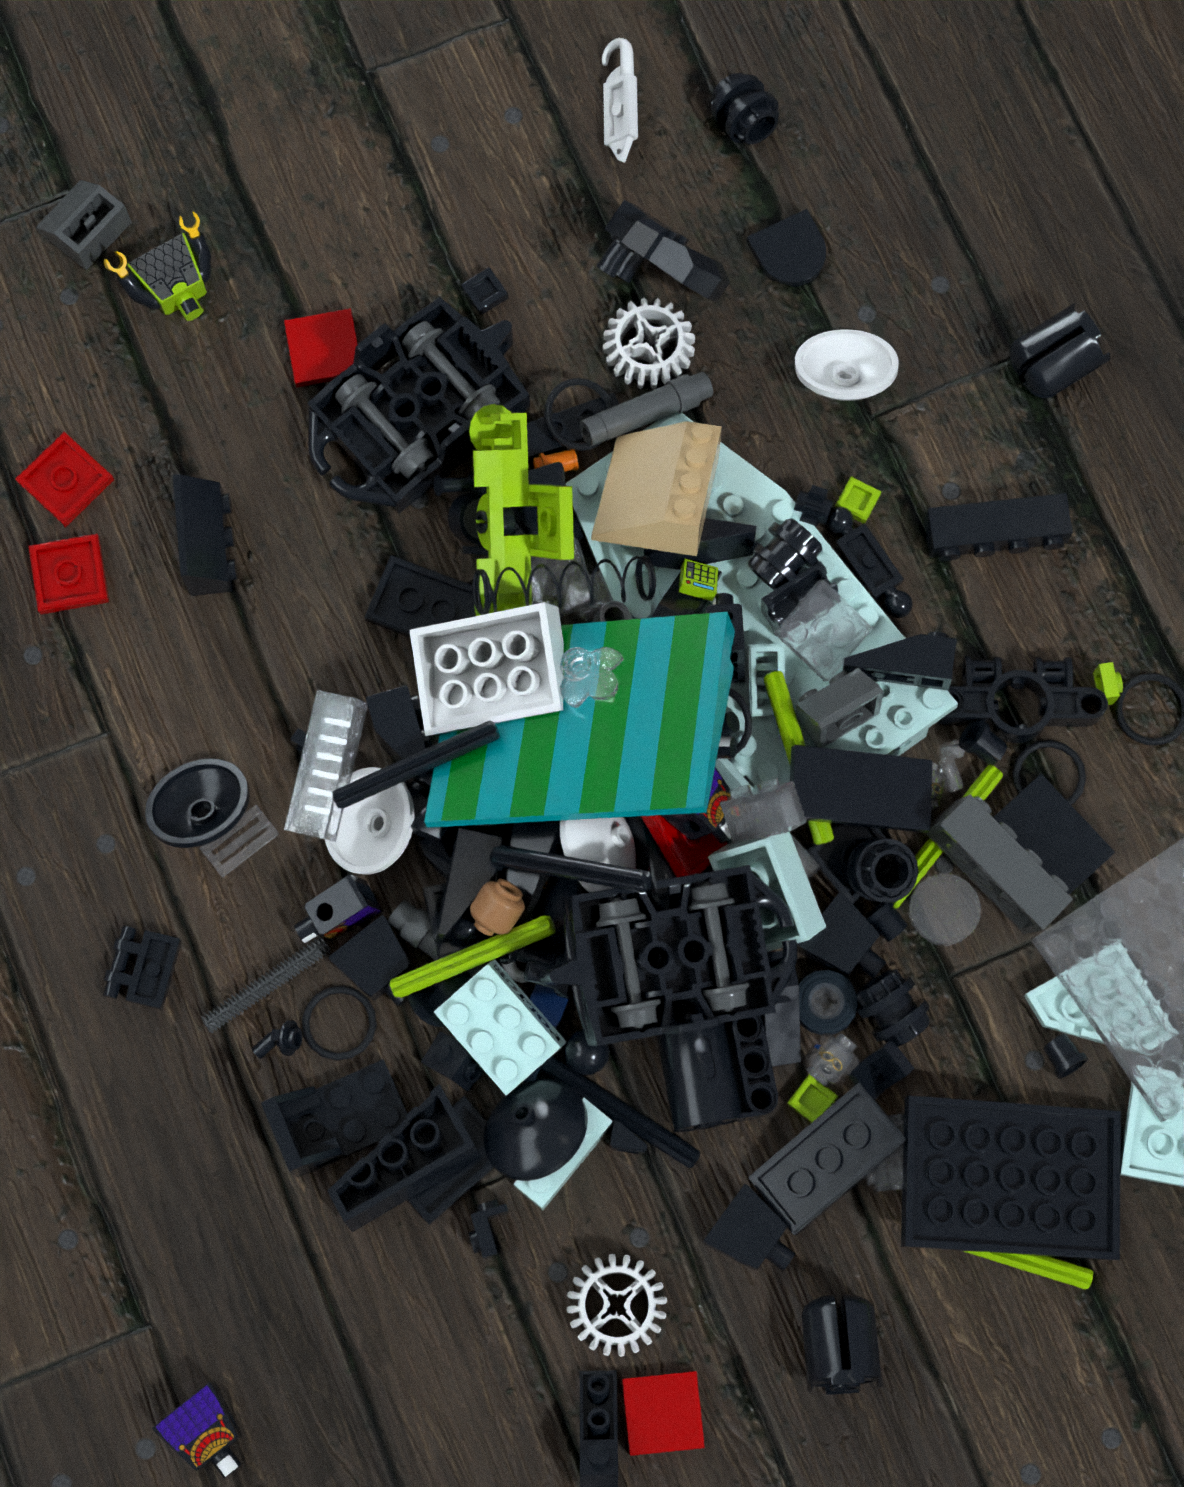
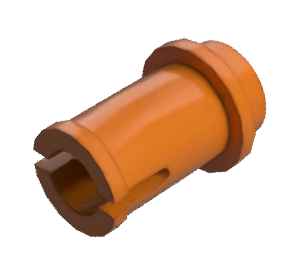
(567, 458)

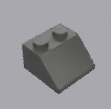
(839, 706)

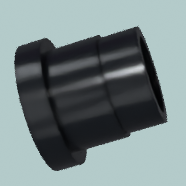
(886, 920)
(1064, 1056)

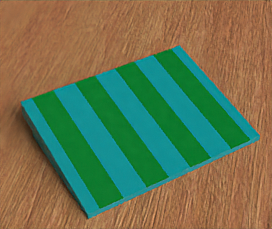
(612, 757)

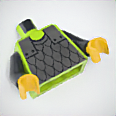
(170, 274)

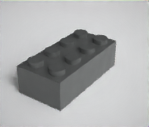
(999, 864)

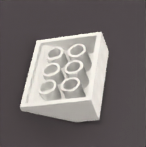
(489, 668)

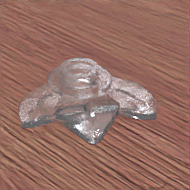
(590, 679)

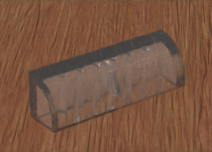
(325, 764)

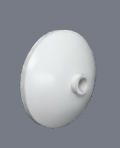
(846, 364)
(362, 841)
(599, 841)

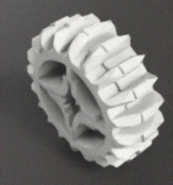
(671, 329)
(641, 1282)

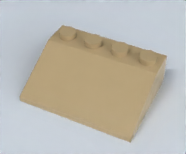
(659, 488)

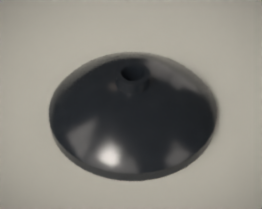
(197, 803)
(535, 1129)

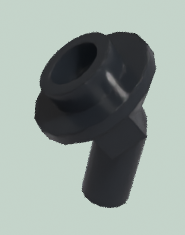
(287, 1038)

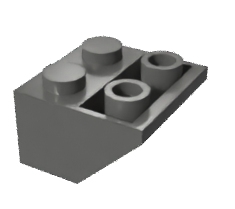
(85, 223)

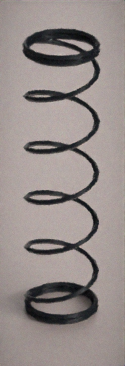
(492, 596)

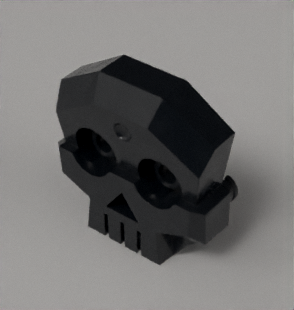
(642, 236)

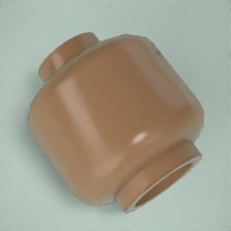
(497, 907)

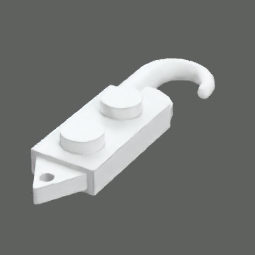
(620, 100)

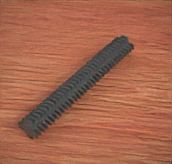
(265, 984)

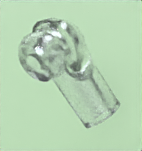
(947, 766)

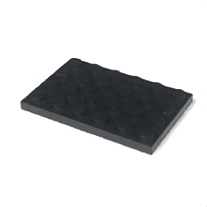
(1011, 1178)

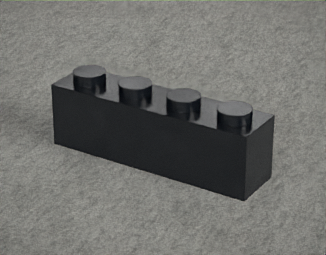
(998, 526)

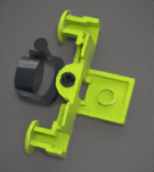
(488, 516)

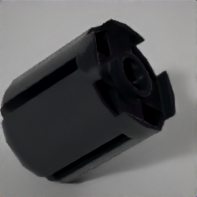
(1057, 353)
(823, 1344)

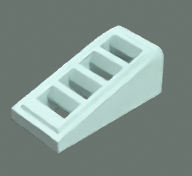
(765, 650)

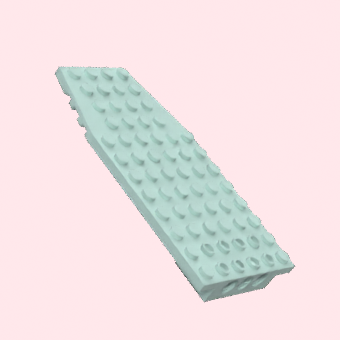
(751, 498)

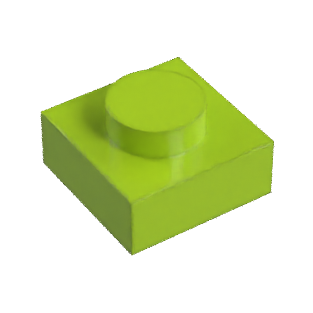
(1108, 681)

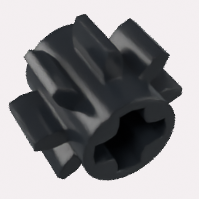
(814, 506)

